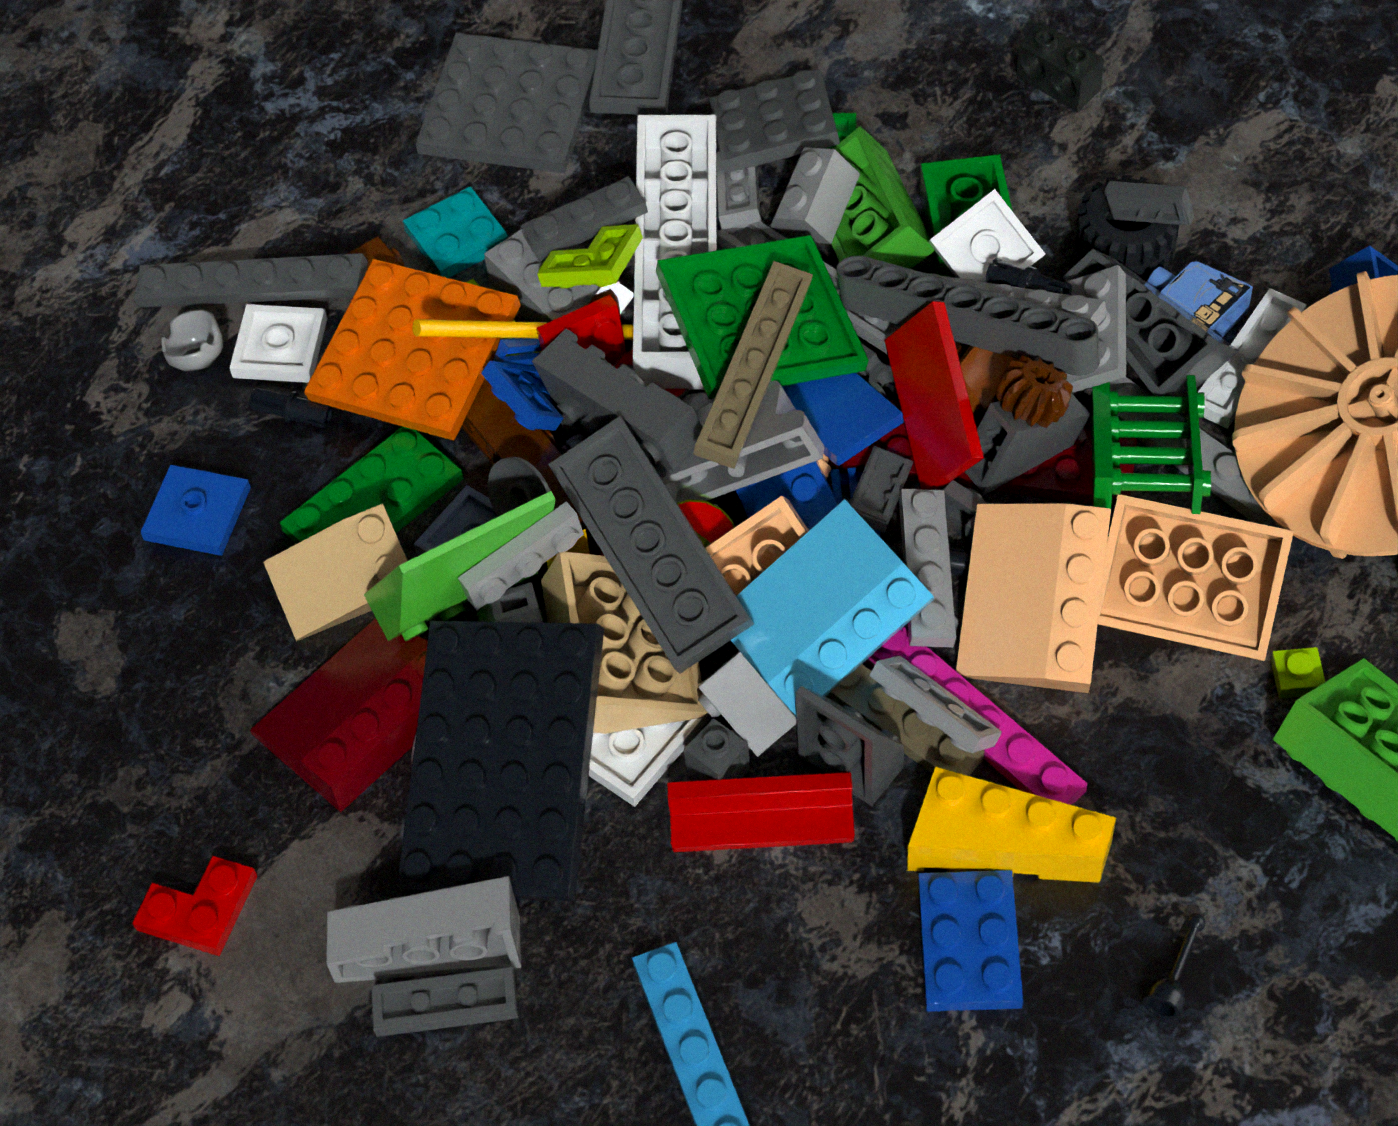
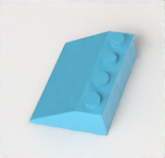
(827, 606)

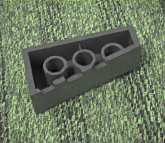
(1160, 336)
(596, 393)

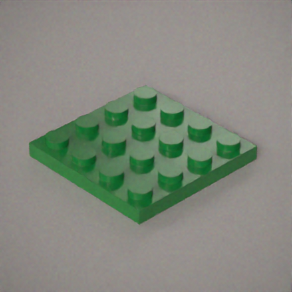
(717, 293)

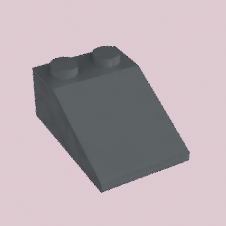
(842, 741)

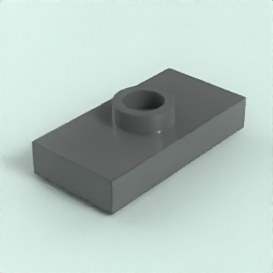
(1149, 203)
(880, 487)

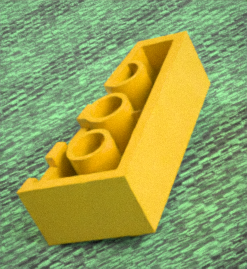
(1000, 828)

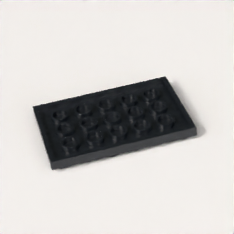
(502, 757)

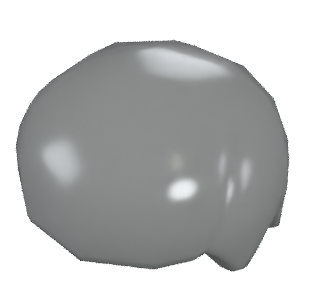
(193, 341)

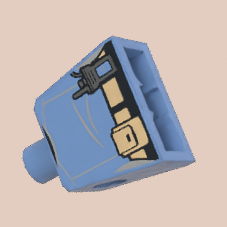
(1205, 294)

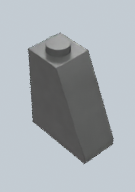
(1015, 448)

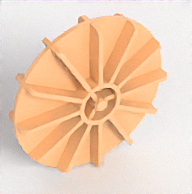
(1324, 422)

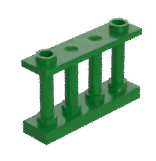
(1108, 453)

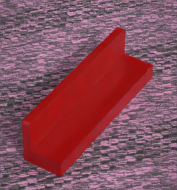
(761, 812)

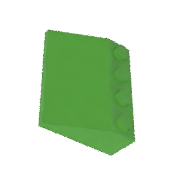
(430, 581)
(1350, 739)

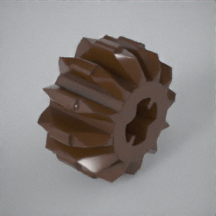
(1034, 391)

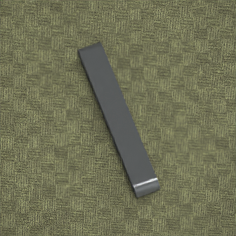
(975, 314)

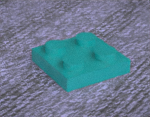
(455, 232)

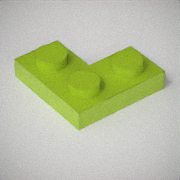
(597, 265)

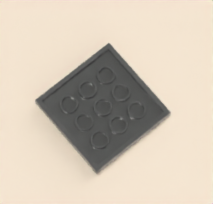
(508, 103)

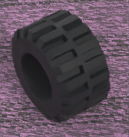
(1137, 250)

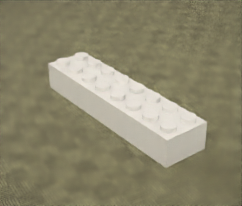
(680, 194)

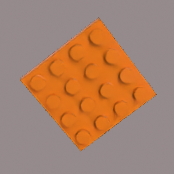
(403, 378)

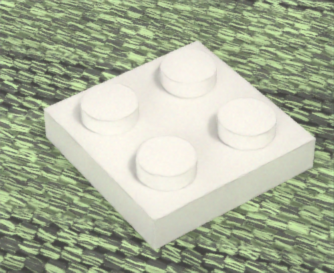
(983, 234)
(278, 343)

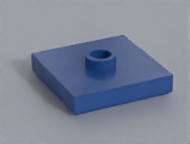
(195, 510)

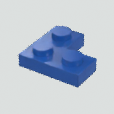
(524, 393)

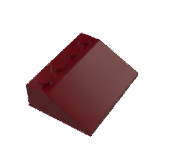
(350, 715)

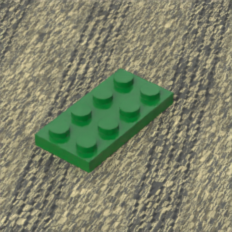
(399, 473)

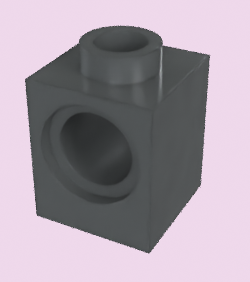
(716, 754)

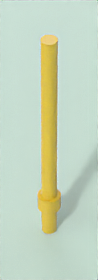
(486, 329)

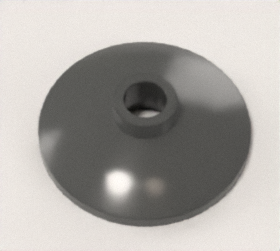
(514, 483)

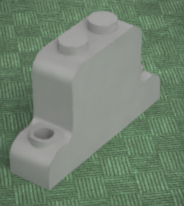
(776, 444)

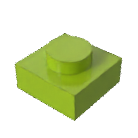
(1296, 671)

